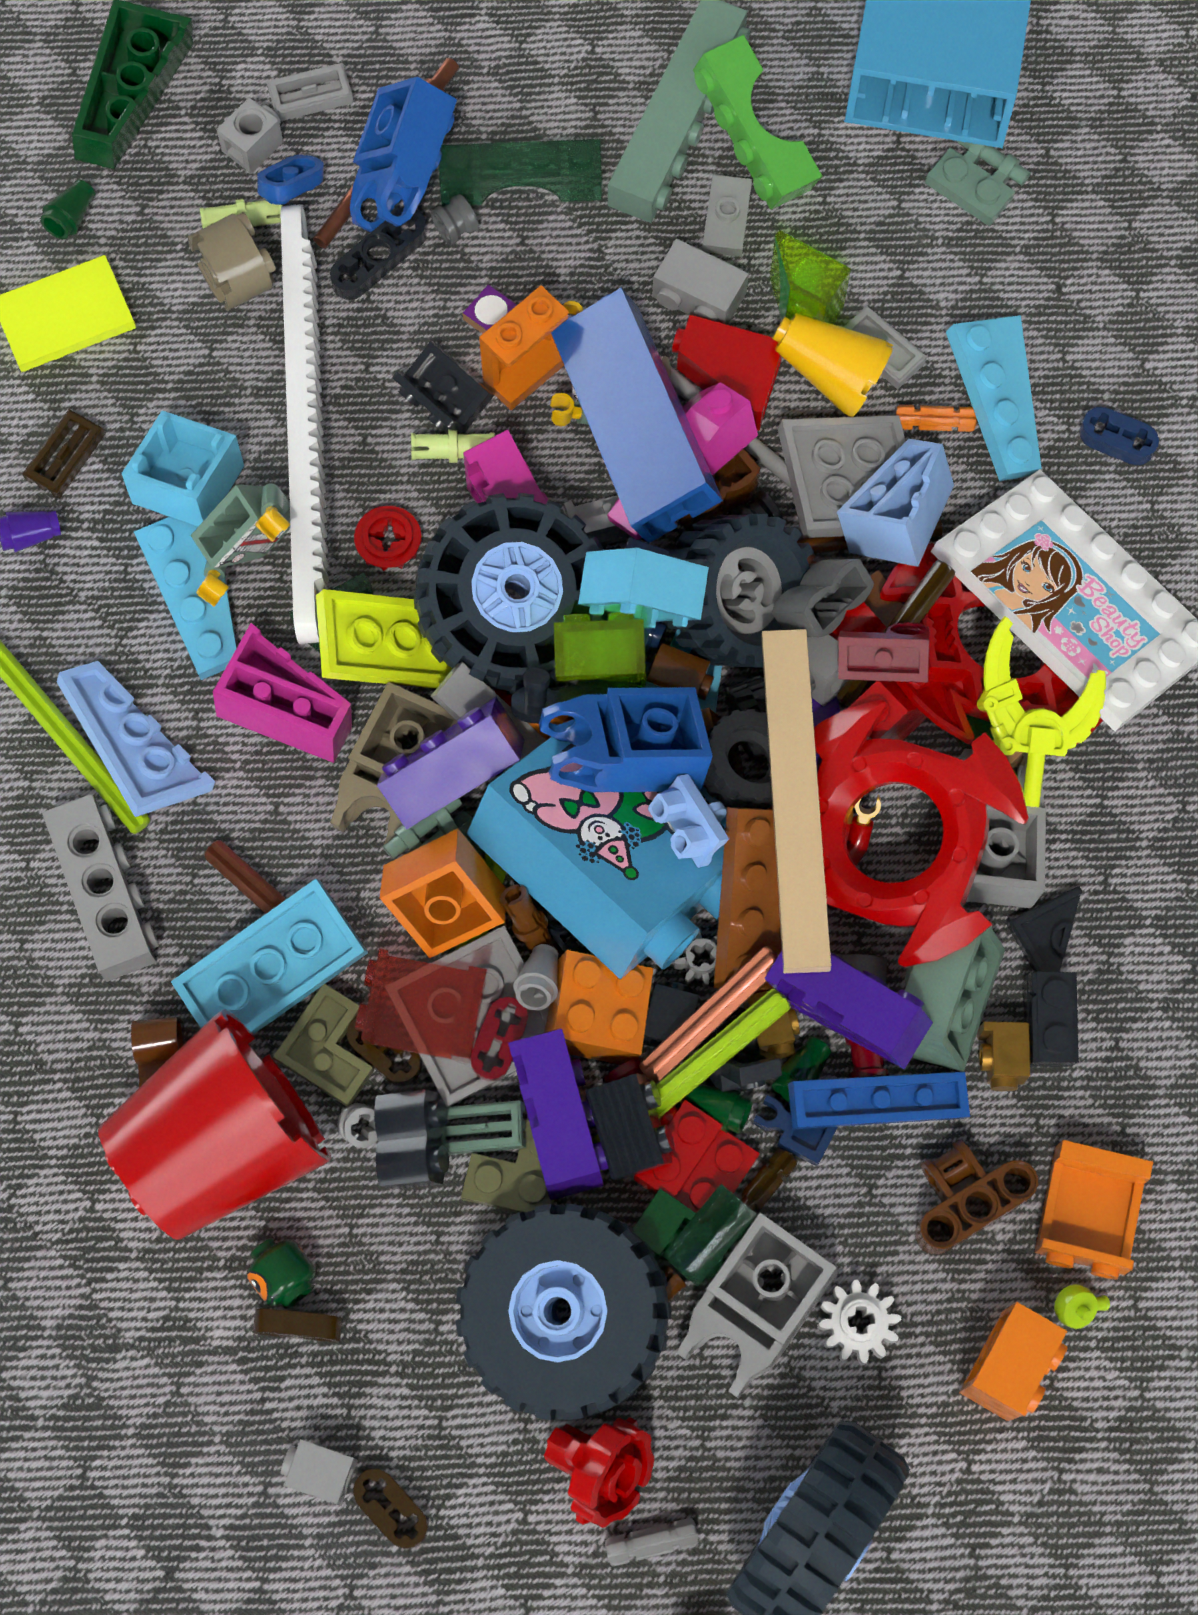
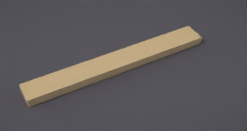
(795, 802)

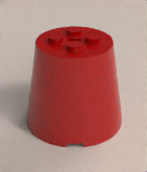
(211, 1131)

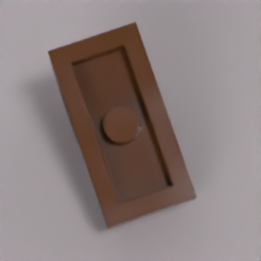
(155, 1043)

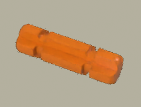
(937, 418)

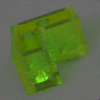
(600, 648)

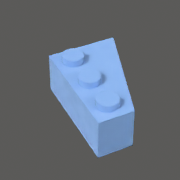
(899, 504)

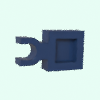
(804, 1143)

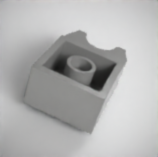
(1013, 857)
(754, 1318)

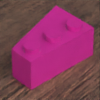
(499, 468)
(280, 699)

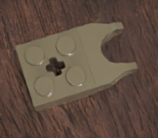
(395, 721)

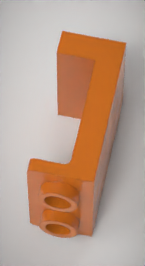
(520, 349)
(1092, 1209)

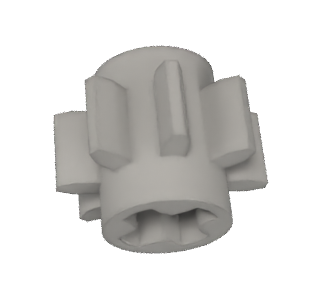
(698, 948)

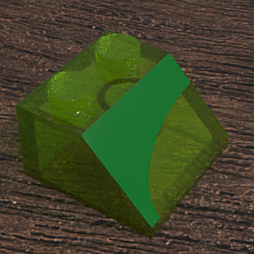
(807, 280)

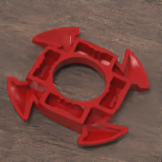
(954, 676)
(961, 792)

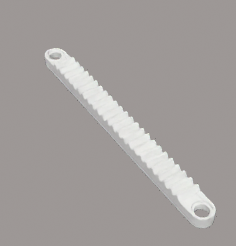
(303, 422)

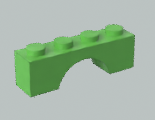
(778, 166)

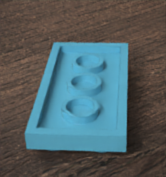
(273, 961)

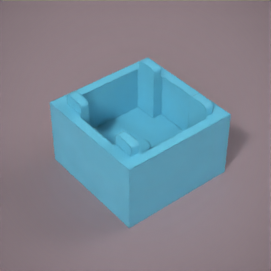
(183, 468)
(643, 585)

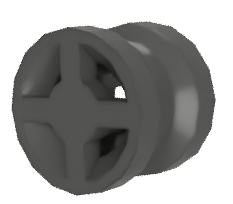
(454, 219)

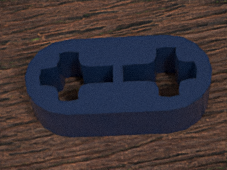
(1119, 436)

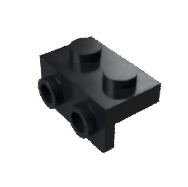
(443, 389)

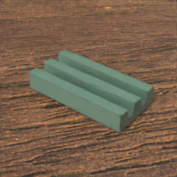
(517, 1126)

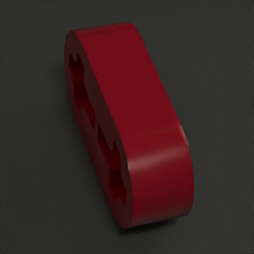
(488, 1035)

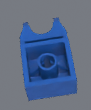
(400, 149)
(630, 739)

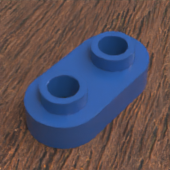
(290, 178)

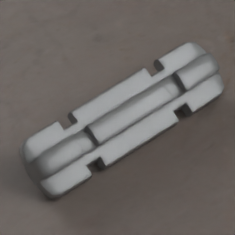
(651, 1542)

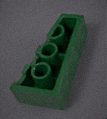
(129, 74)

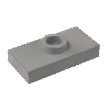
(727, 215)

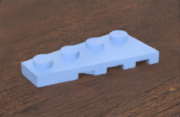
(130, 744)

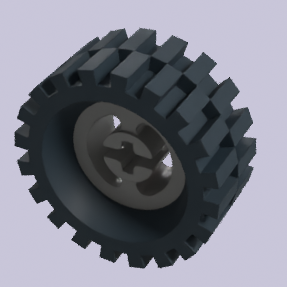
(771, 567)

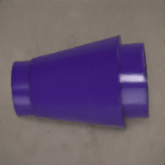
(27, 529)

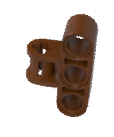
(964, 1182)

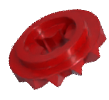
(374, 526)

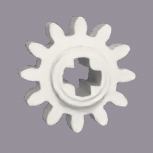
(872, 1334)

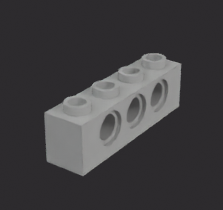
(71, 827)

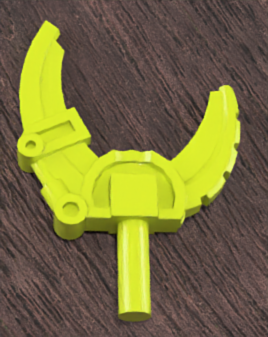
(1034, 730)

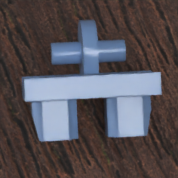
(694, 821)

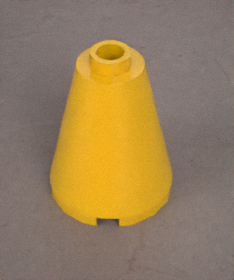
(833, 358)

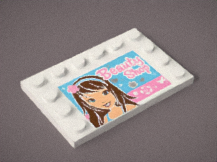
(1074, 596)

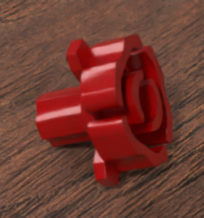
(602, 1468)

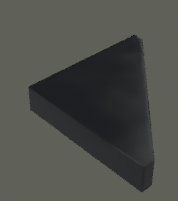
(1046, 931)

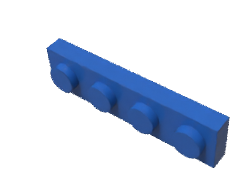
(878, 1100)

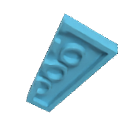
(998, 385)
(179, 573)

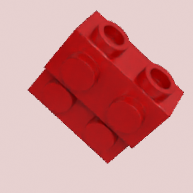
(701, 1158)

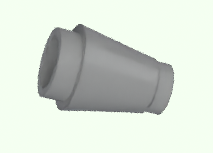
(538, 979)

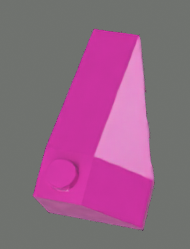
(722, 428)

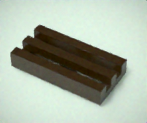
(77, 461)

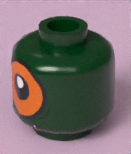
(281, 1273)

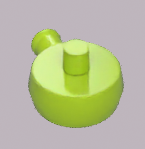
(1078, 1306)

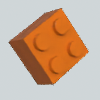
(443, 893)
(599, 1011)
(1014, 1363)

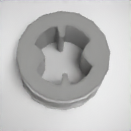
(349, 1116)

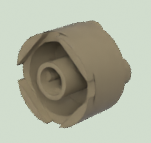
(232, 260)

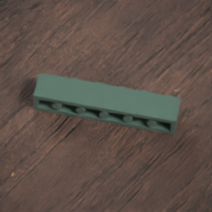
(672, 116)

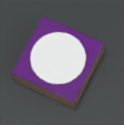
(487, 309)

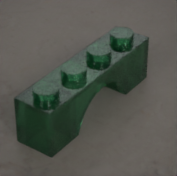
(561, 166)

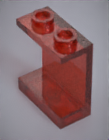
(421, 1007)

